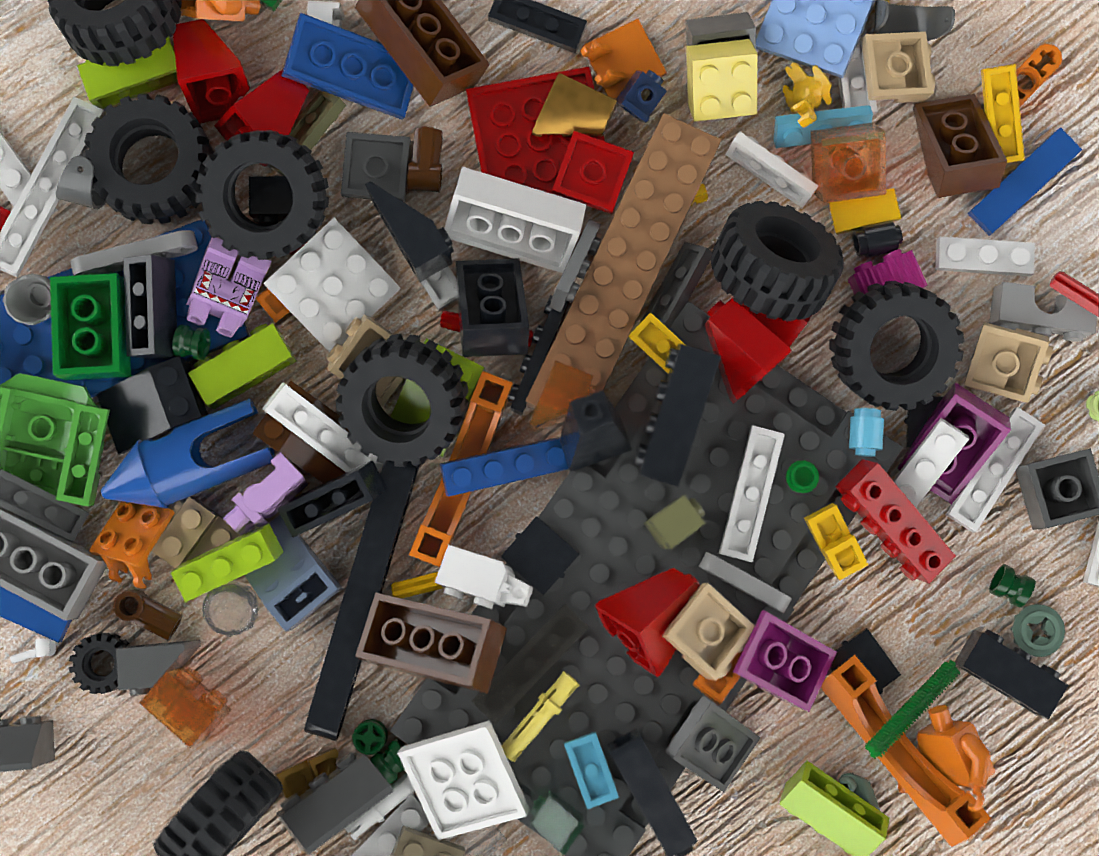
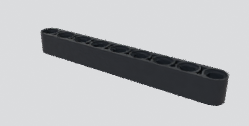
(366, 579)

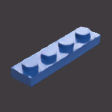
(503, 466)

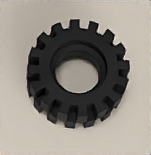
(82, 662)

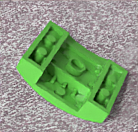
(52, 436)

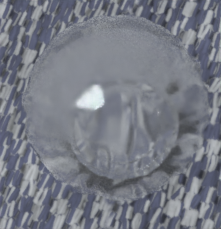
(231, 608)

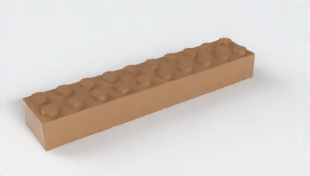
(631, 253)

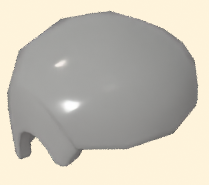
(28, 299)

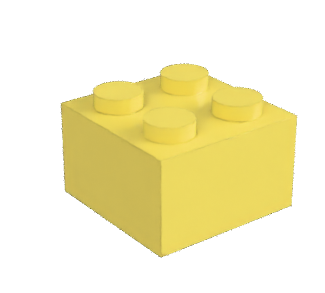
(722, 79)

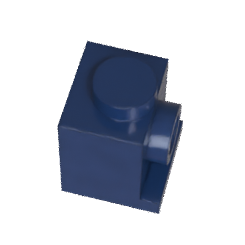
(631, 99)

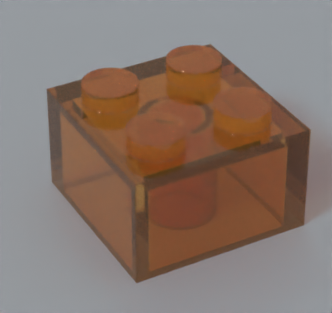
(849, 162)
(186, 705)

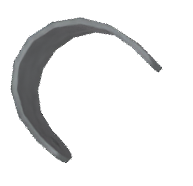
(903, 18)
(77, 185)

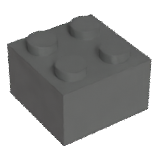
(1060, 489)

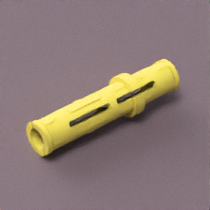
(543, 711)

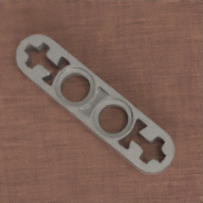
(112, 259)

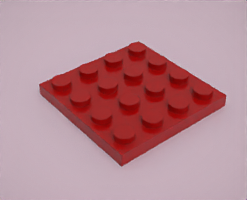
(503, 128)

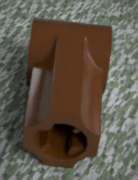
(425, 168)
(150, 614)

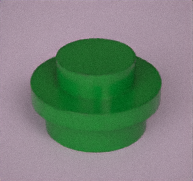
(802, 476)

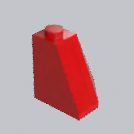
(207, 71)
(267, 107)
(745, 347)
(644, 613)

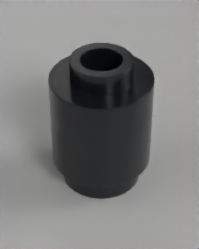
(877, 239)

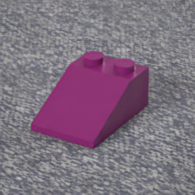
(978, 420)
(785, 661)

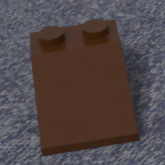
(959, 146)
(295, 448)

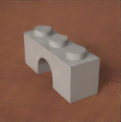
(1015, 307)

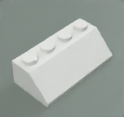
(514, 220)

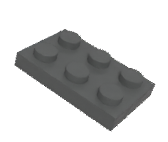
(712, 744)

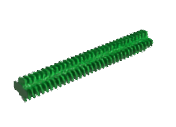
(912, 708)

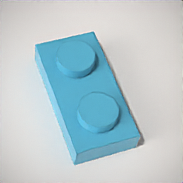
(591, 770)

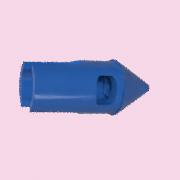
(172, 466)

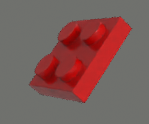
(592, 172)

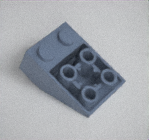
(294, 582)

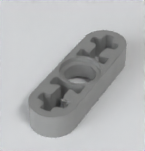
(745, 582)

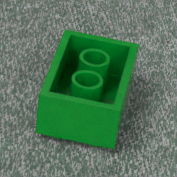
(88, 327)

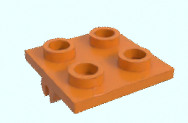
(619, 55)
(130, 539)

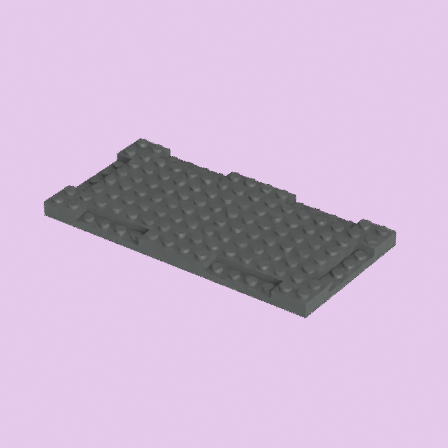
(602, 519)

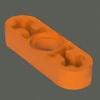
(1040, 77)

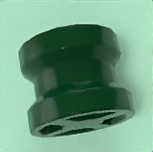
(191, 342)
(364, 736)

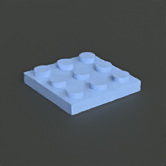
(814, 31)

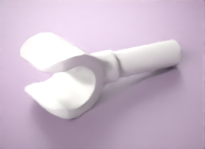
(43, 648)

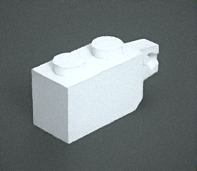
(481, 578)

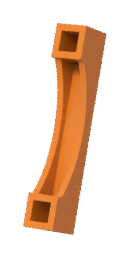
(474, 439)
(941, 801)

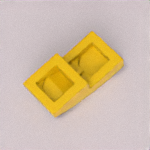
(859, 212)
(835, 541)

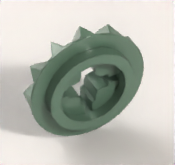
(1051, 624)

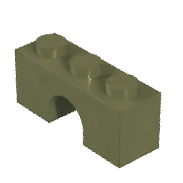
(675, 522)

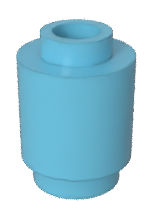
(866, 432)

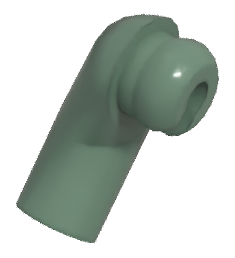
(860, 786)

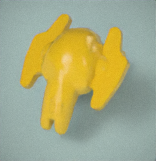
(806, 92)

